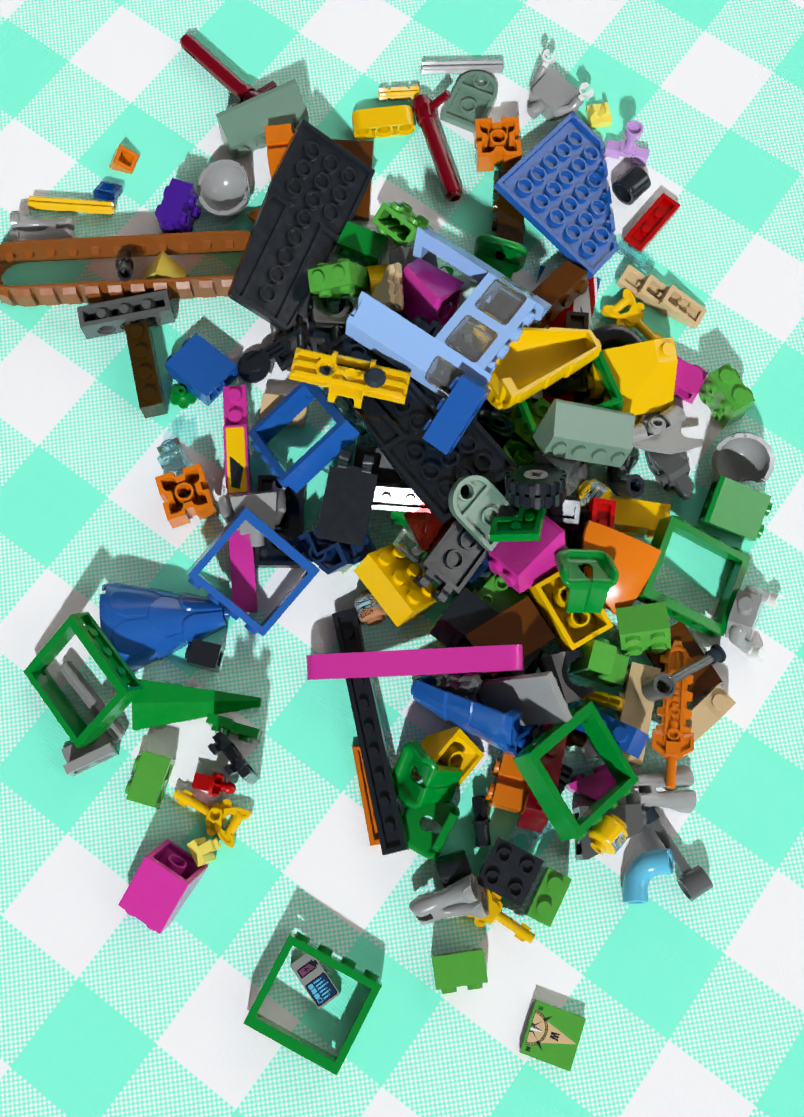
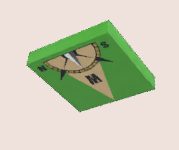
(552, 1035)

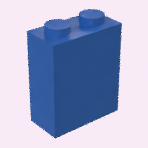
(201, 369)

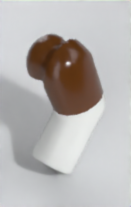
(582, 741)

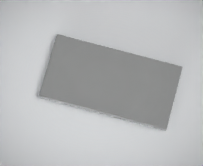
(532, 694)

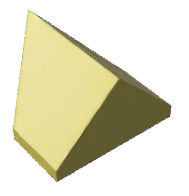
(164, 267)

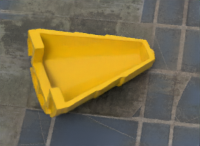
(539, 361)

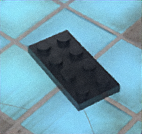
(289, 527)

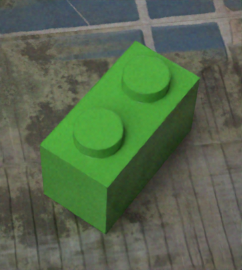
(149, 779)
(547, 896)
(459, 969)

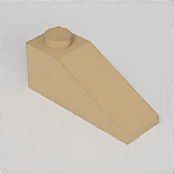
(709, 711)

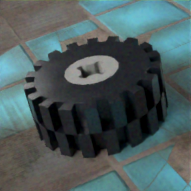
(535, 486)

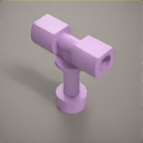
(628, 147)

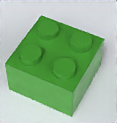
(643, 628)

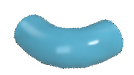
(641, 871)

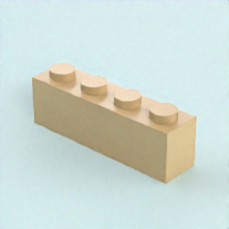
(636, 708)

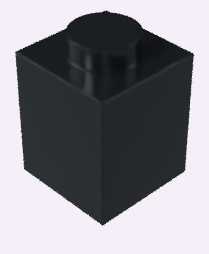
(204, 655)

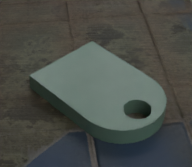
(470, 101)
(479, 507)

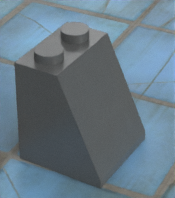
(630, 814)

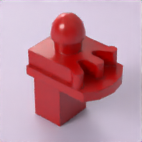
(213, 784)

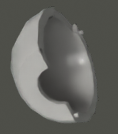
(224, 188)
(743, 458)

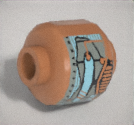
(369, 609)

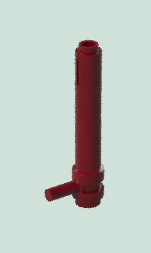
(220, 71)
(427, 119)

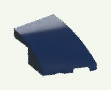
(329, 554)

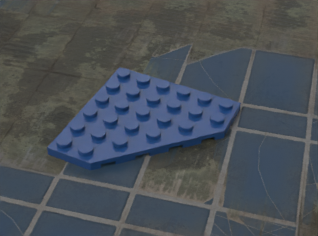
(566, 193)

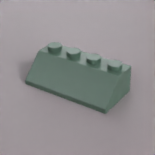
(244, 123)
(586, 433)

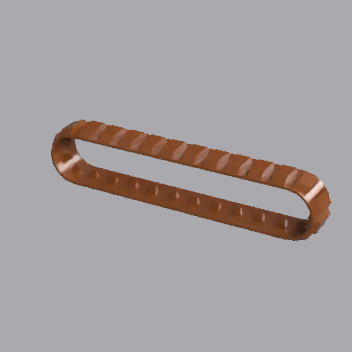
(108, 247)

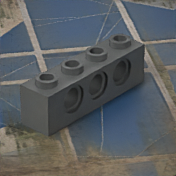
(112, 315)

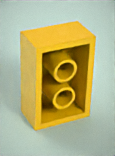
(389, 579)
(569, 628)

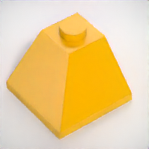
(453, 749)

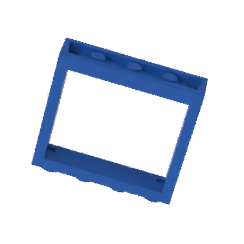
(319, 454)
(233, 609)

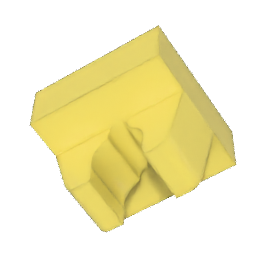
(598, 115)
(203, 850)

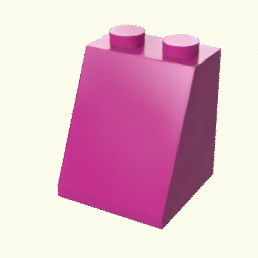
(430, 292)
(528, 562)
(161, 886)

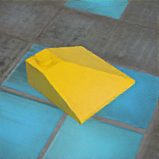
(644, 374)

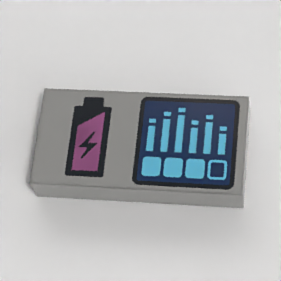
(315, 980)

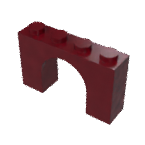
(532, 815)

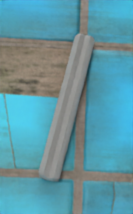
(462, 66)
(89, 697)

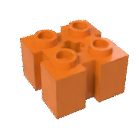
(277, 141)
(497, 143)
(173, 489)
(509, 787)

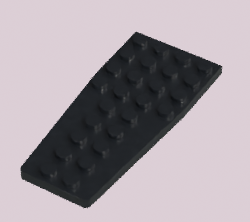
(298, 224)
(399, 434)

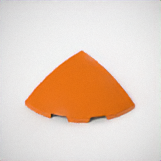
(631, 556)

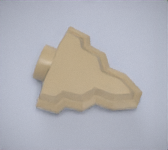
(390, 288)

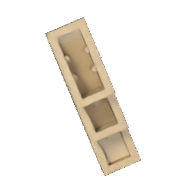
(660, 297)

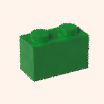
(362, 245)

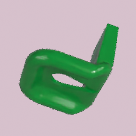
(514, 253)
(586, 593)
(438, 780)
(424, 842)

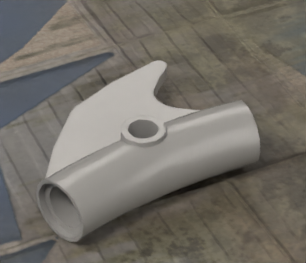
(664, 433)

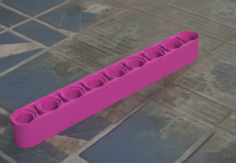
(415, 662)

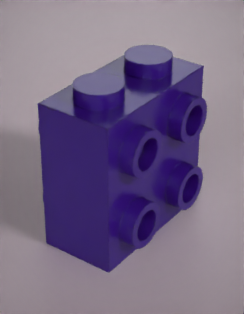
(178, 208)

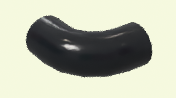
(616, 336)
(622, 482)

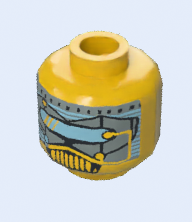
(592, 489)
(608, 835)

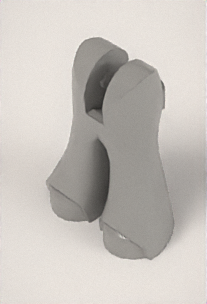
(34, 228)
(680, 801)
(457, 899)

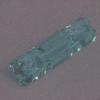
(635, 257)

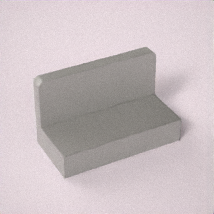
(86, 757)

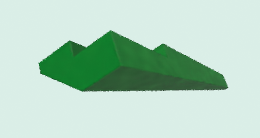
(172, 703)

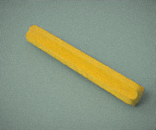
(71, 205)

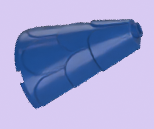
(155, 622)
(488, 724)

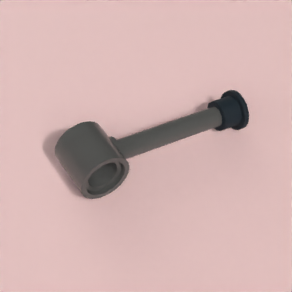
(668, 682)
(692, 881)

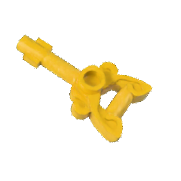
(632, 317)
(215, 815)
(521, 931)

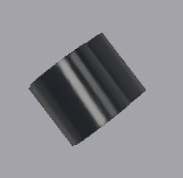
(496, 424)

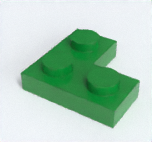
(524, 527)
(227, 726)

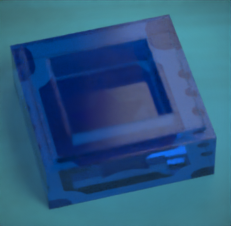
(108, 191)

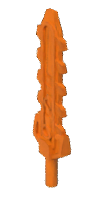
(672, 736)

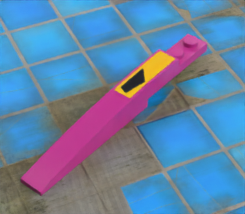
(239, 481)

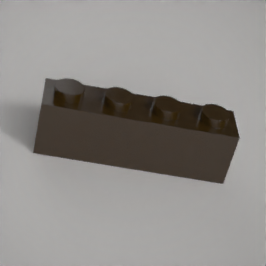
(508, 220)
(145, 369)

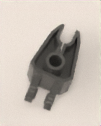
(671, 473)

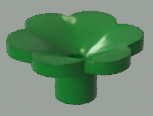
(181, 398)

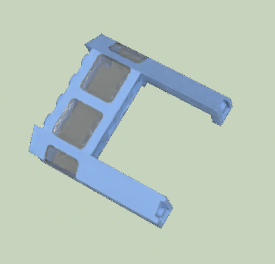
(469, 340)

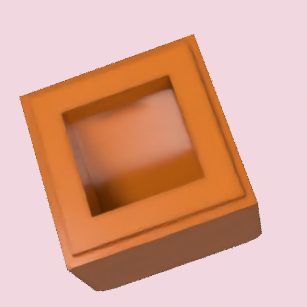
(124, 160)

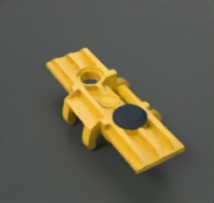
(348, 382)

